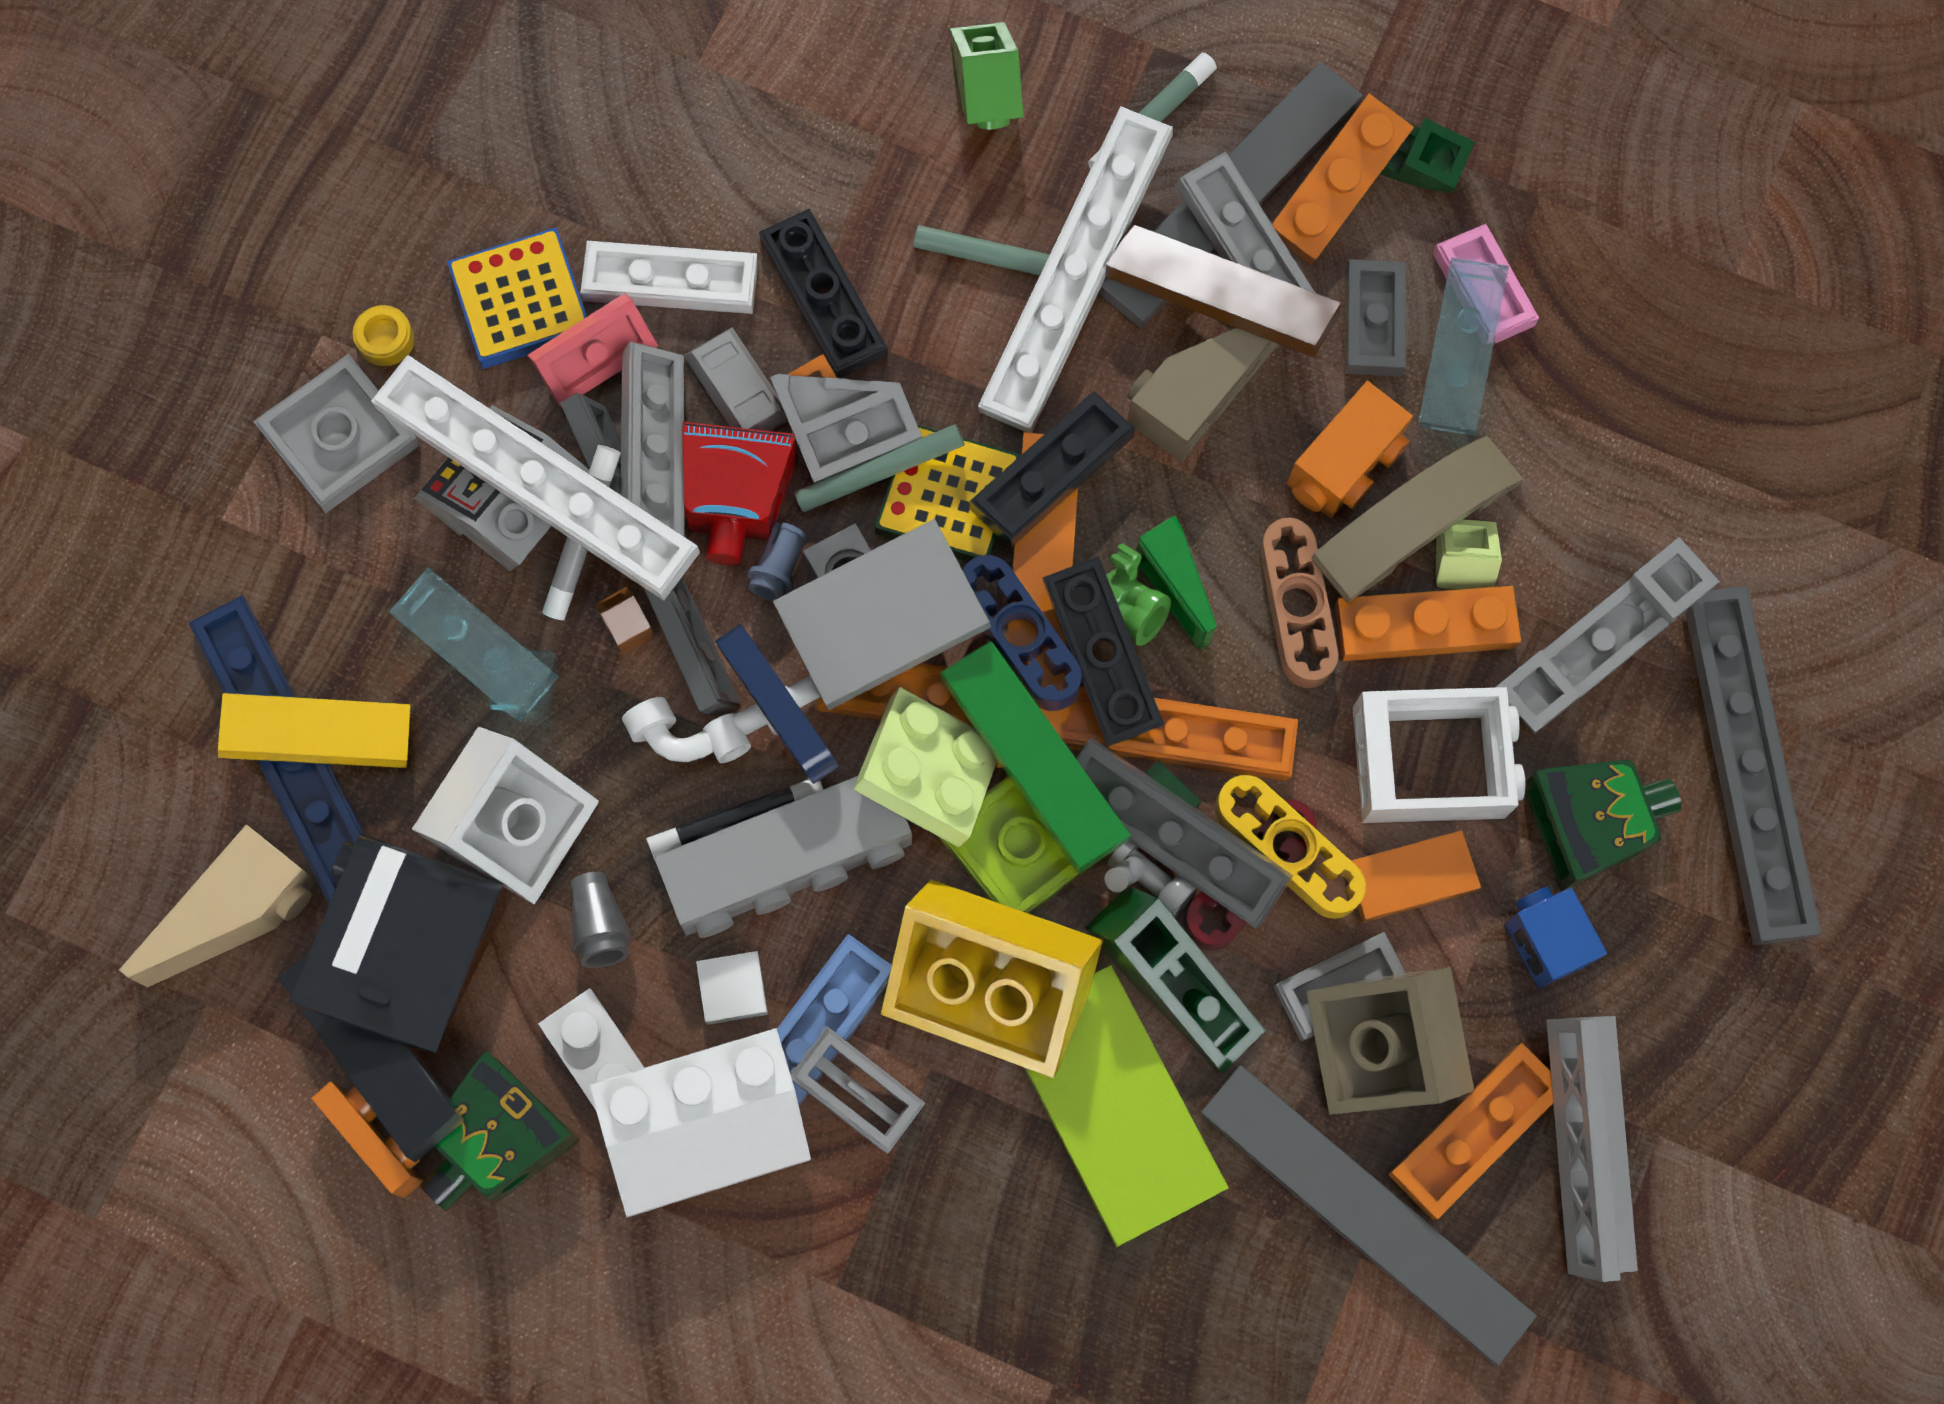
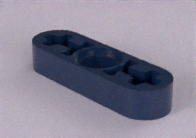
(1056, 659)
(776, 704)

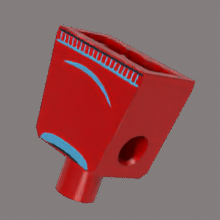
(734, 484)

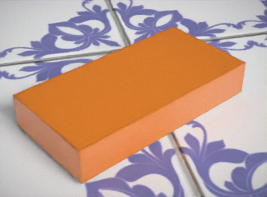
(1416, 876)

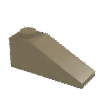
(1194, 389)

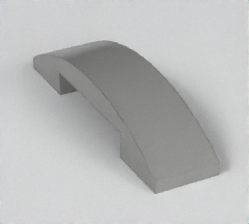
(1608, 635)

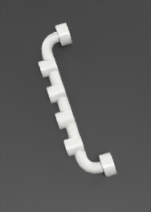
(723, 735)

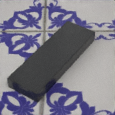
(1052, 469)

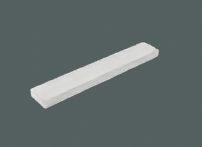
(1075, 270)
(536, 477)

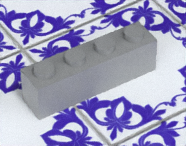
(778, 855)

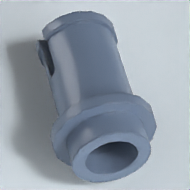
(773, 573)

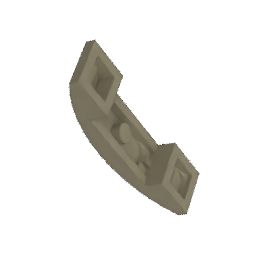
(1415, 516)

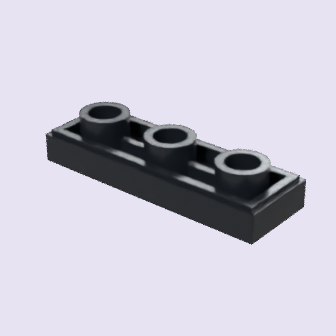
(834, 318)
(1116, 687)

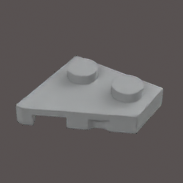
(844, 420)

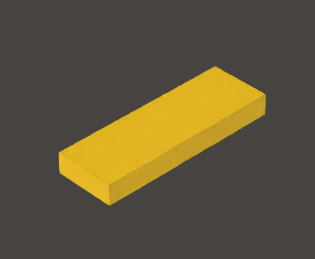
(313, 730)

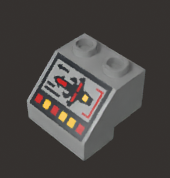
(483, 512)

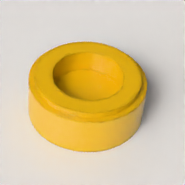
(383, 335)

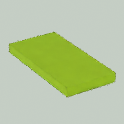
(1125, 1119)

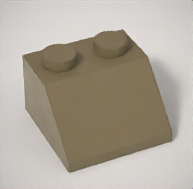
(1390, 1042)

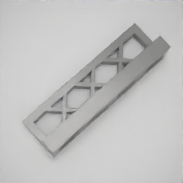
(1592, 1147)

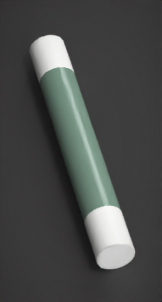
(1177, 90)

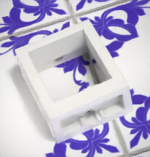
(1375, 763)

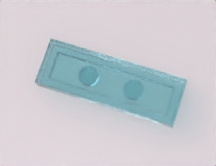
(1463, 346)
(474, 644)

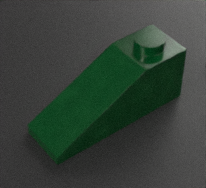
(1175, 976)

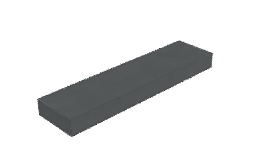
(1186, 838)

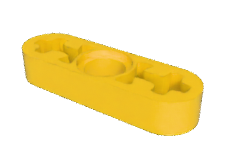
(1290, 820)

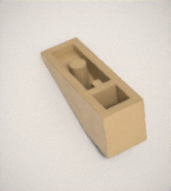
(233, 902)

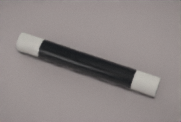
(721, 820)

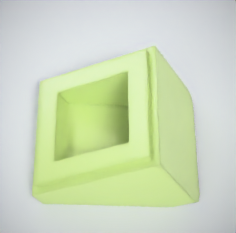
(1468, 555)

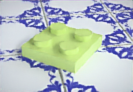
(927, 767)

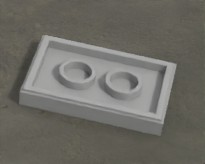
(882, 614)

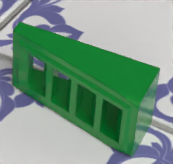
(1172, 571)

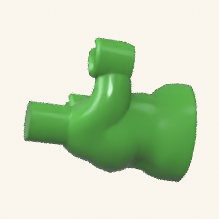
(1141, 607)

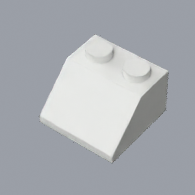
(506, 814)

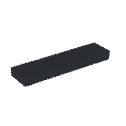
(388, 1078)

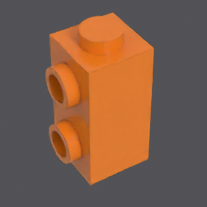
(1348, 451)

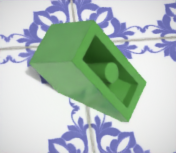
(987, 74)

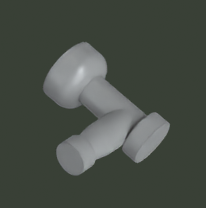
(1131, 866)

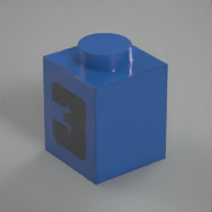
(1553, 935)

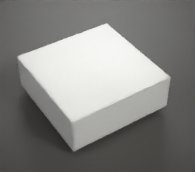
(732, 988)

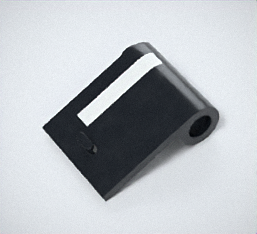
(395, 942)

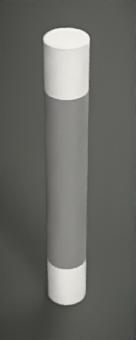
(573, 554)

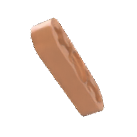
(1290, 646)

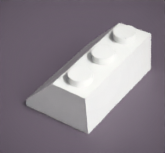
(701, 1122)

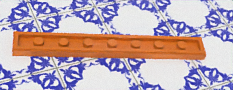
(1190, 735)

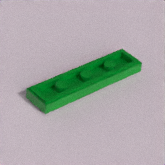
(1035, 757)

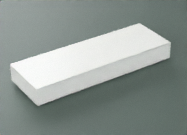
(670, 276)

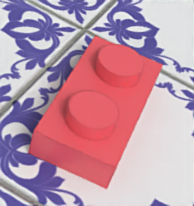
(590, 349)

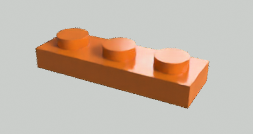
(1340, 178)
(1427, 623)
(1476, 1132)

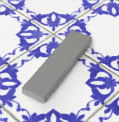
(653, 432)

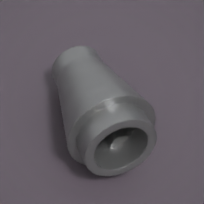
(598, 925)

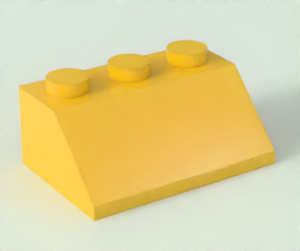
(990, 977)

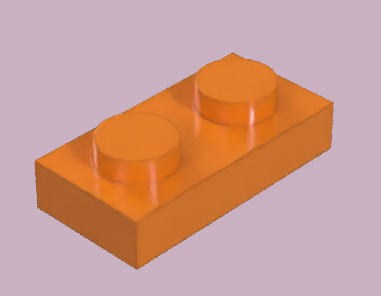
(355, 1122)

